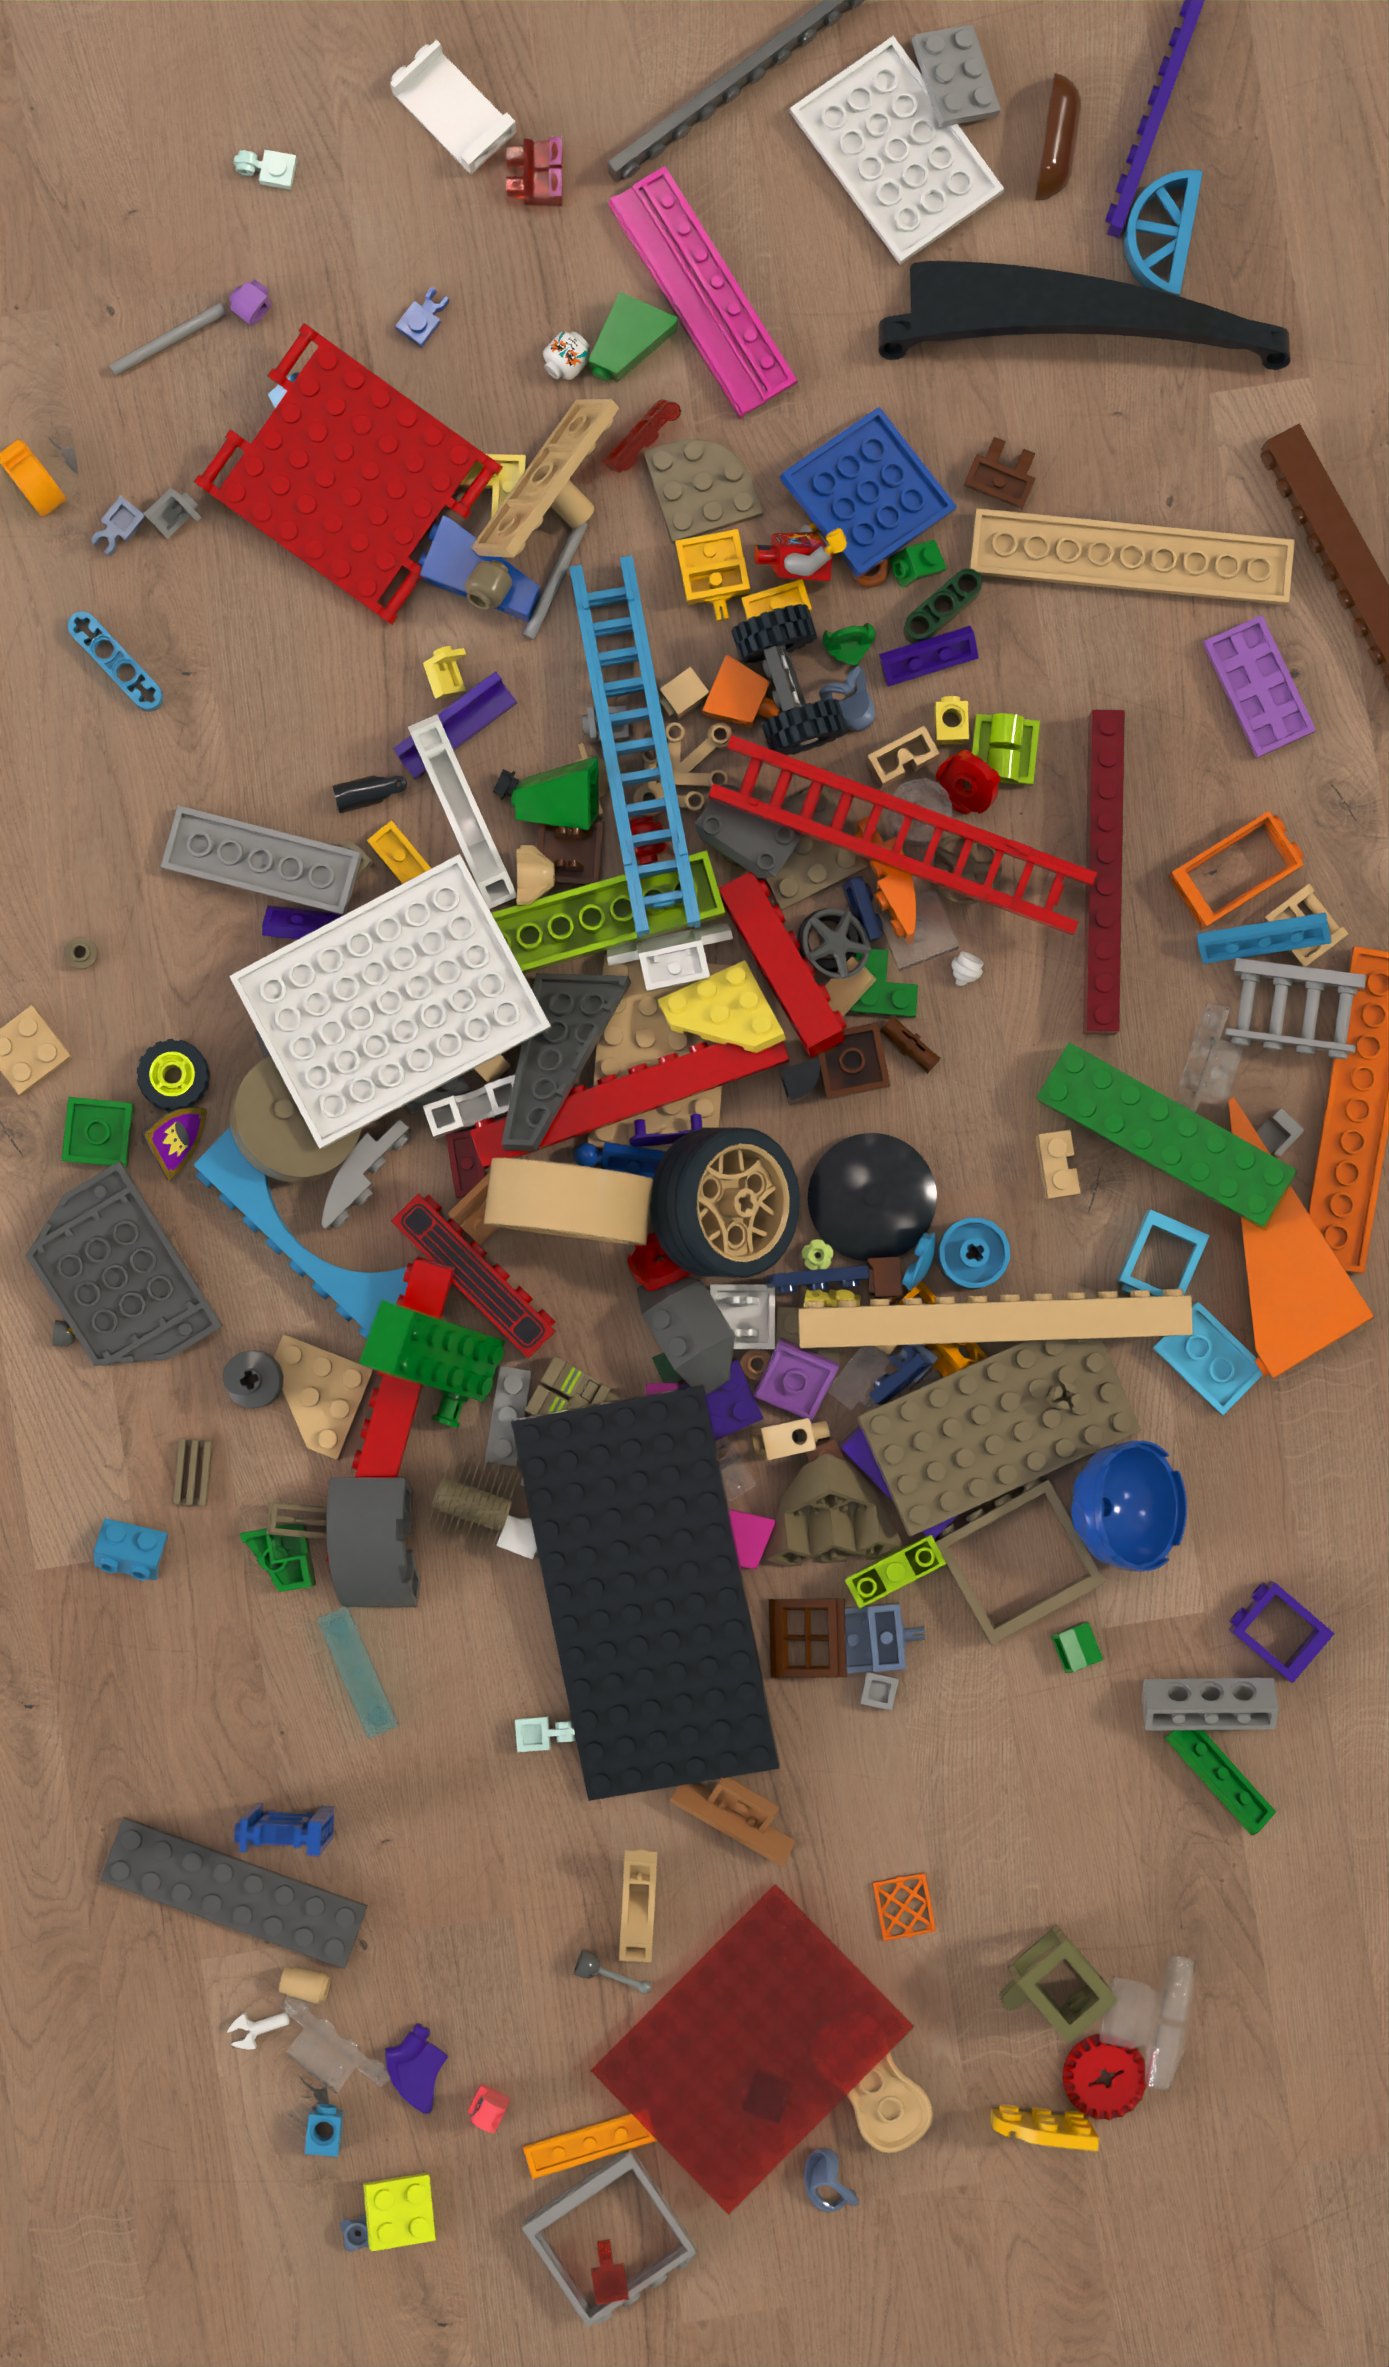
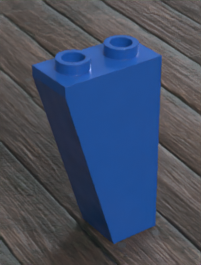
(453, 560)

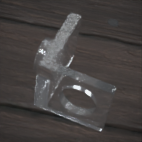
(734, 1472)

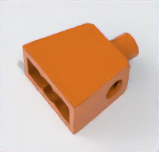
(739, 695)

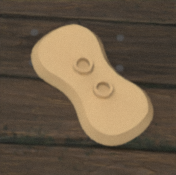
(890, 2108)

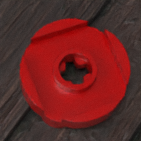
(982, 778)
(648, 1271)

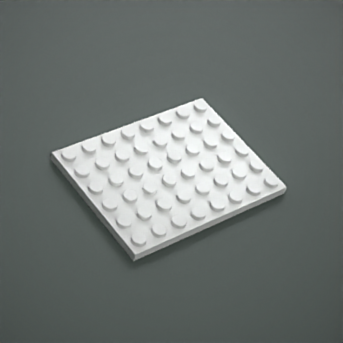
(390, 1001)

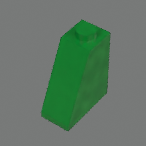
(629, 337)
(560, 796)

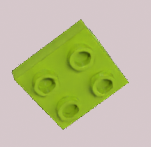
(1007, 745)

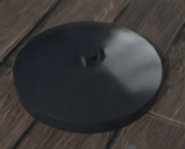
(872, 1197)

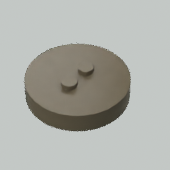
(274, 1133)

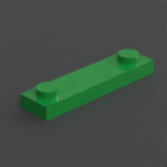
(1222, 1778)

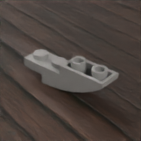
(351, 1183)

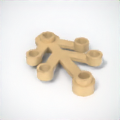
(682, 770)

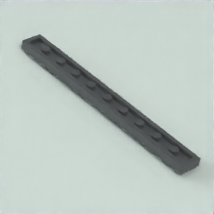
(728, 87)

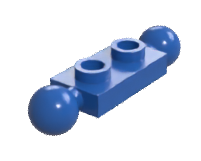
(619, 1158)

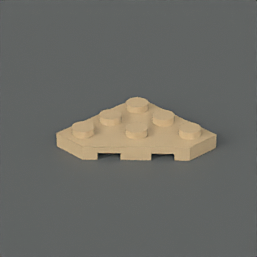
(321, 1393)

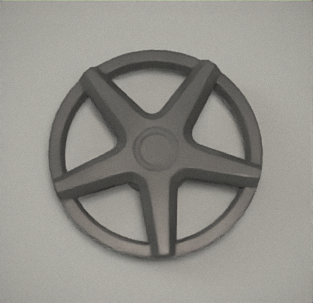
(836, 944)

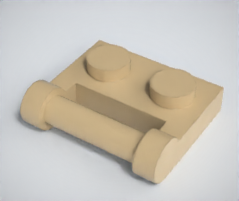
(1289, 909)

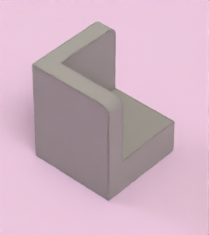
(1279, 1132)

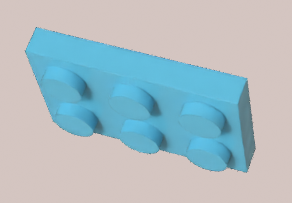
(1211, 1360)

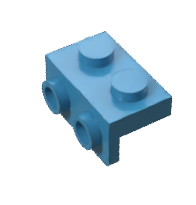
(129, 1549)

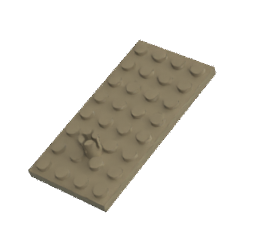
(996, 1426)

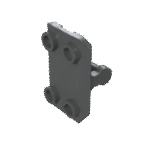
(746, 839)

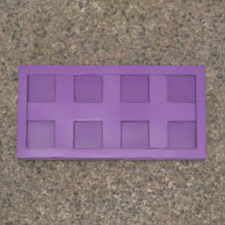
(1259, 686)

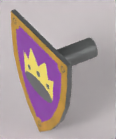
(175, 1138)

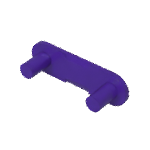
(642, 1139)

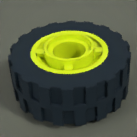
(167, 1056)

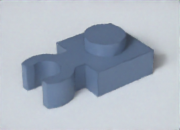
(121, 522)

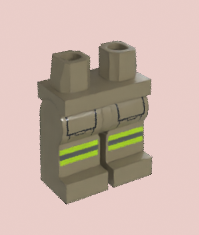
(571, 1381)

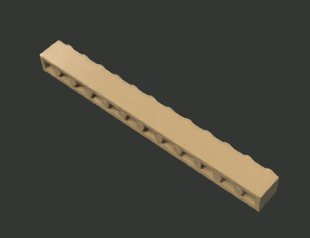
(995, 1320)

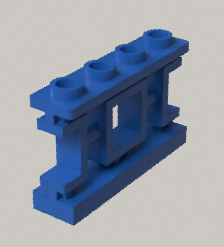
(286, 1829)

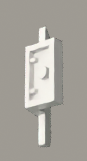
(672, 957)

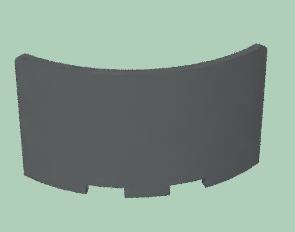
(369, 1542)

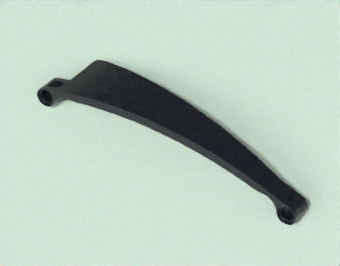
(1002, 299)

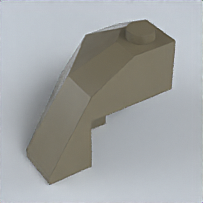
(829, 1516)

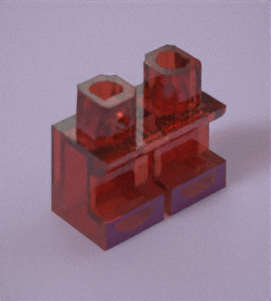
(541, 172)

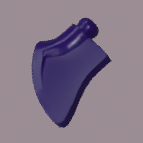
(415, 2068)

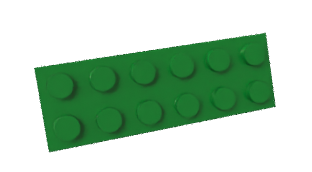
(432, 1351)

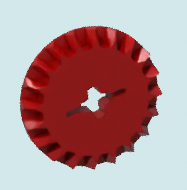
(1095, 2098)

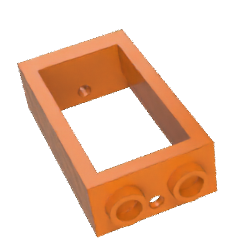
(1192, 897)

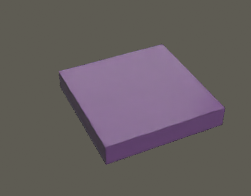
(795, 1379)

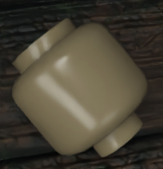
(488, 584)

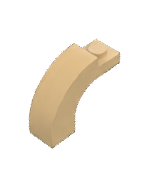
(638, 1906)

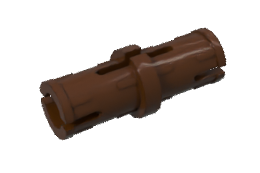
(910, 1044)

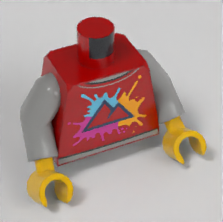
(802, 553)

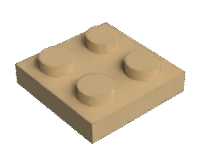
(29, 1050)

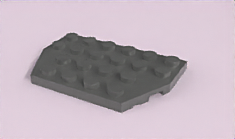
(119, 1274)

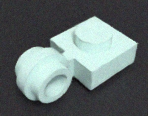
(275, 169)
(535, 1735)

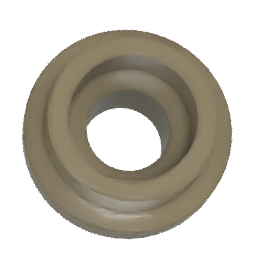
(90, 956)

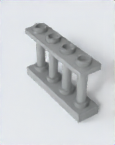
(1315, 982)

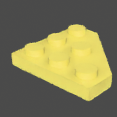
(724, 1010)

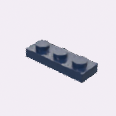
(817, 1278)

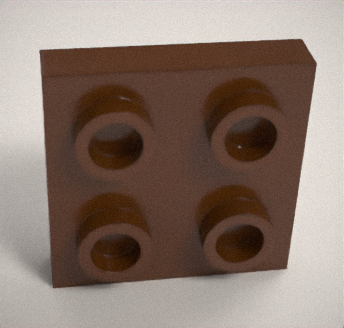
(573, 852)

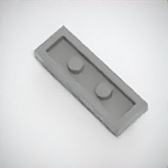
(509, 1404)

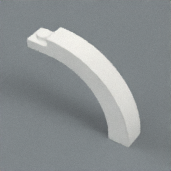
(462, 811)

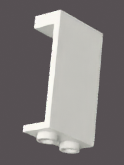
(451, 107)

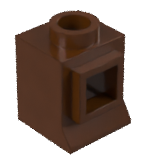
(885, 1278)

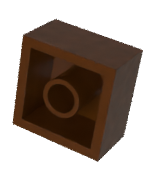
(855, 1064)

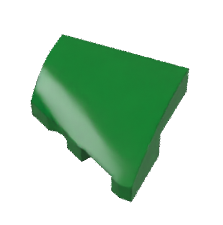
(283, 1557)

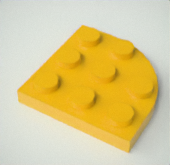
(1044, 2128)

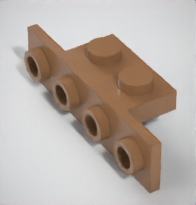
(737, 1814)

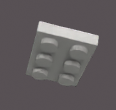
(956, 75)

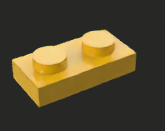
(777, 597)

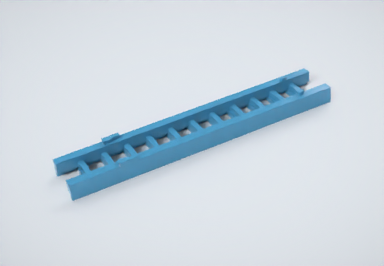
(658, 742)

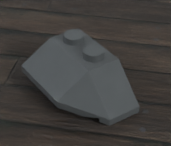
(690, 1331)

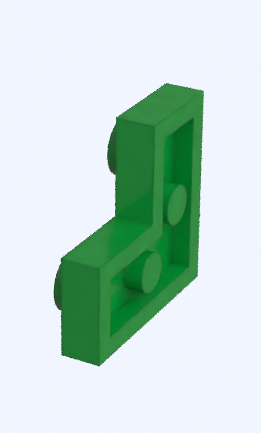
(884, 996)

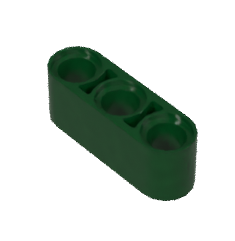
(948, 592)

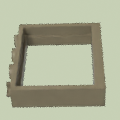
(1043, 1607)

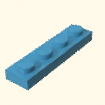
(1264, 938)

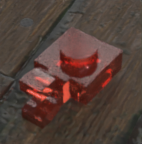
(609, 2278)

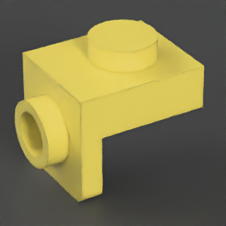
(444, 672)

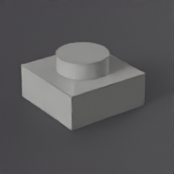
(879, 1690)

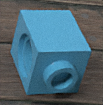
(317, 2143)

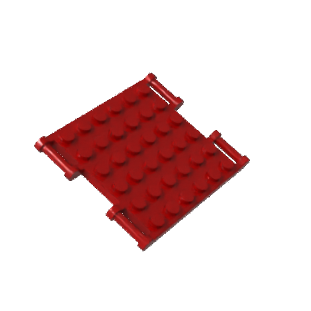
(348, 474)

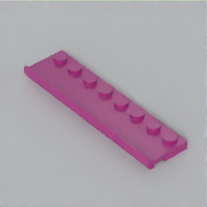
(702, 292)

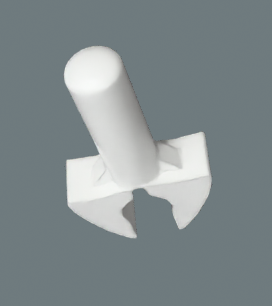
(256, 2028)

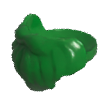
(849, 643)

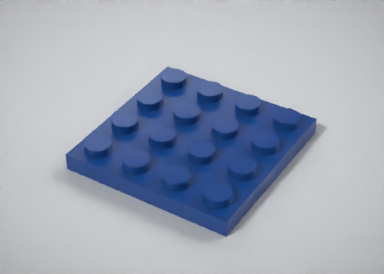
(870, 489)

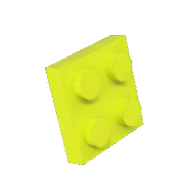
(399, 2211)

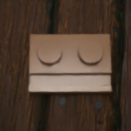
(471, 1210)

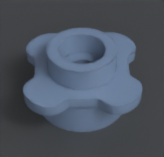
(351, 2240)

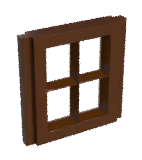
(836, 1638)

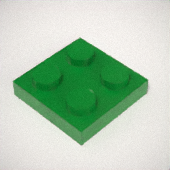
(97, 1131)

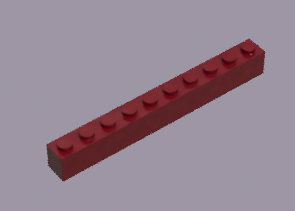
(1104, 856)

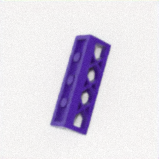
(463, 719)

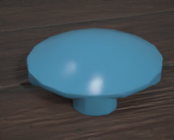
(918, 1271)

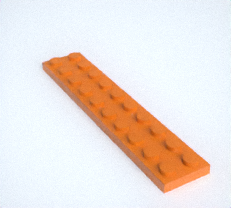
(1355, 1121)

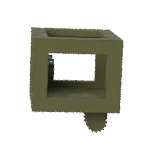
(1081, 2007)

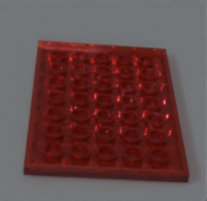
(752, 2048)

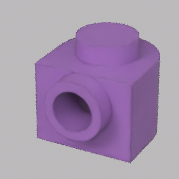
(250, 302)

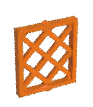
(909, 1932)

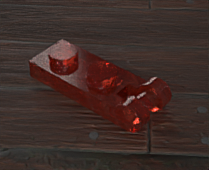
(642, 435)

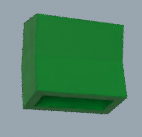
(1076, 1647)

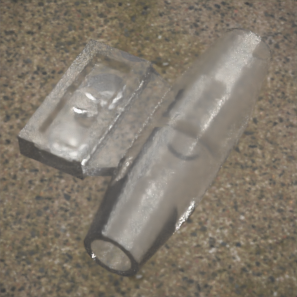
(1154, 2019)

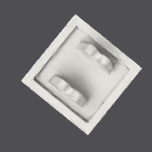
(748, 1312)

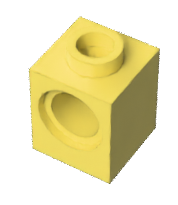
(951, 735)

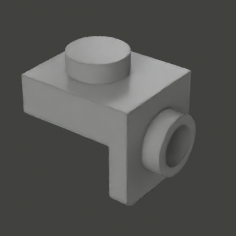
(172, 512)
(590, 725)

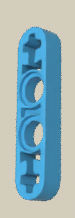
(113, 663)

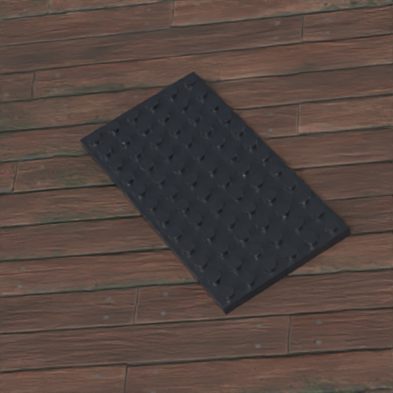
(646, 1593)

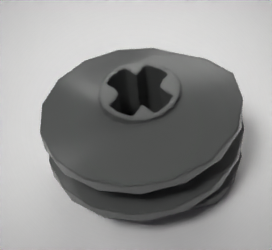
(245, 1365)

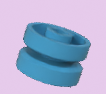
(991, 1247)

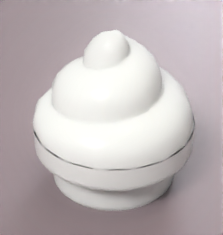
(966, 968)

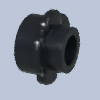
(506, 784)

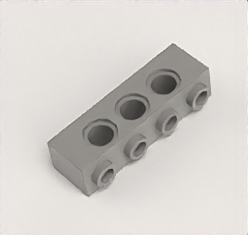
(1209, 1704)

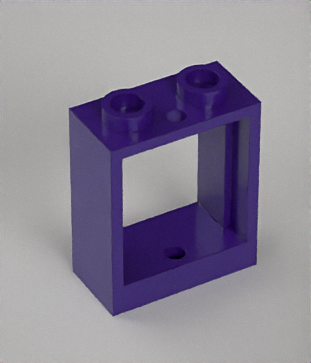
(1307, 1650)

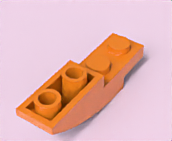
(894, 891)

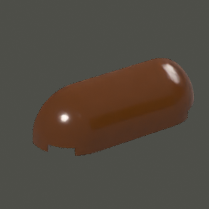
(1059, 138)

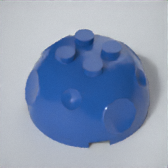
(1130, 1506)

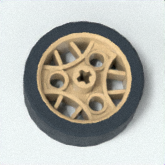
(727, 1219)

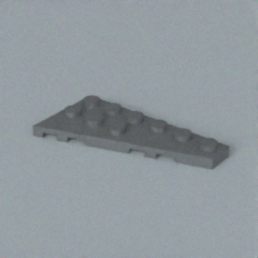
(552, 1060)

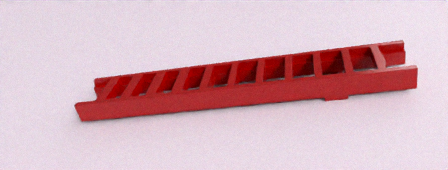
(832, 835)

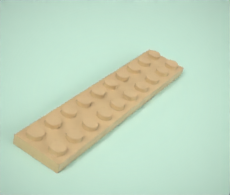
(1132, 556)

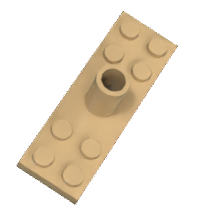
(548, 482)

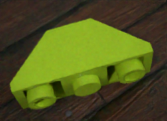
(895, 1571)

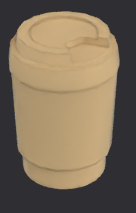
(305, 1984)

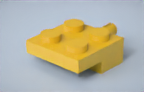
(713, 569)

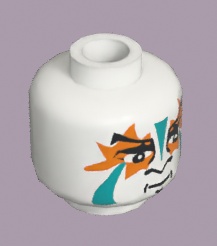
(566, 355)

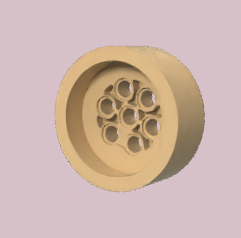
(568, 1201)

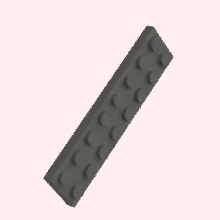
(234, 1892)

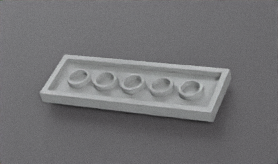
(261, 860)

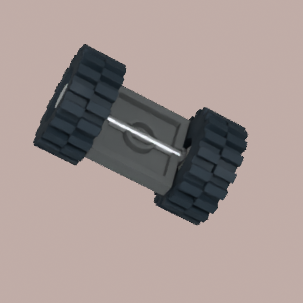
(772, 639)

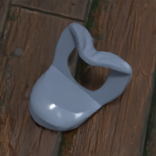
(856, 709)
(820, 2170)

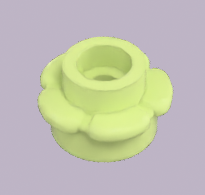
(817, 1263)

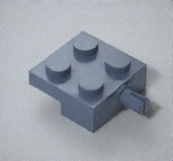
(877, 1638)

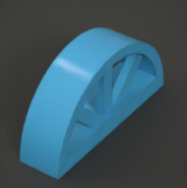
(1183, 218)

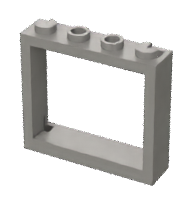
(651, 2275)

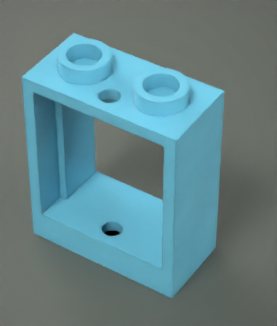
(1173, 1228)

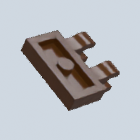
(1000, 480)

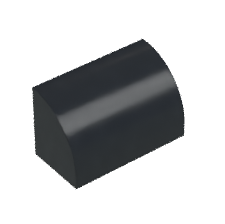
(800, 1080)

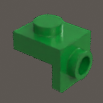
(917, 563)

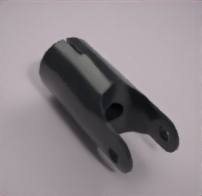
(366, 791)

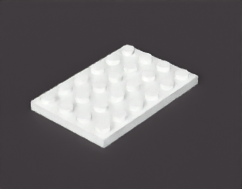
(891, 154)

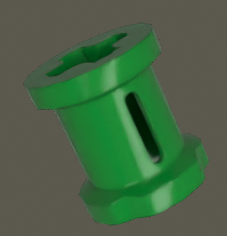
(449, 1409)

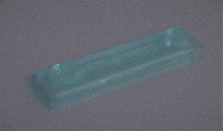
(358, 1672)

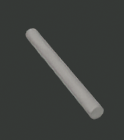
(168, 339)
(554, 581)

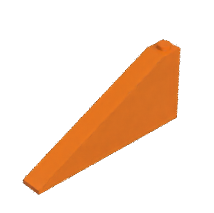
(1294, 1280)

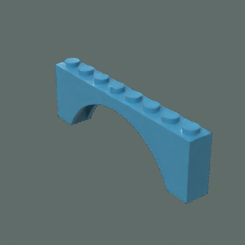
(250, 1192)

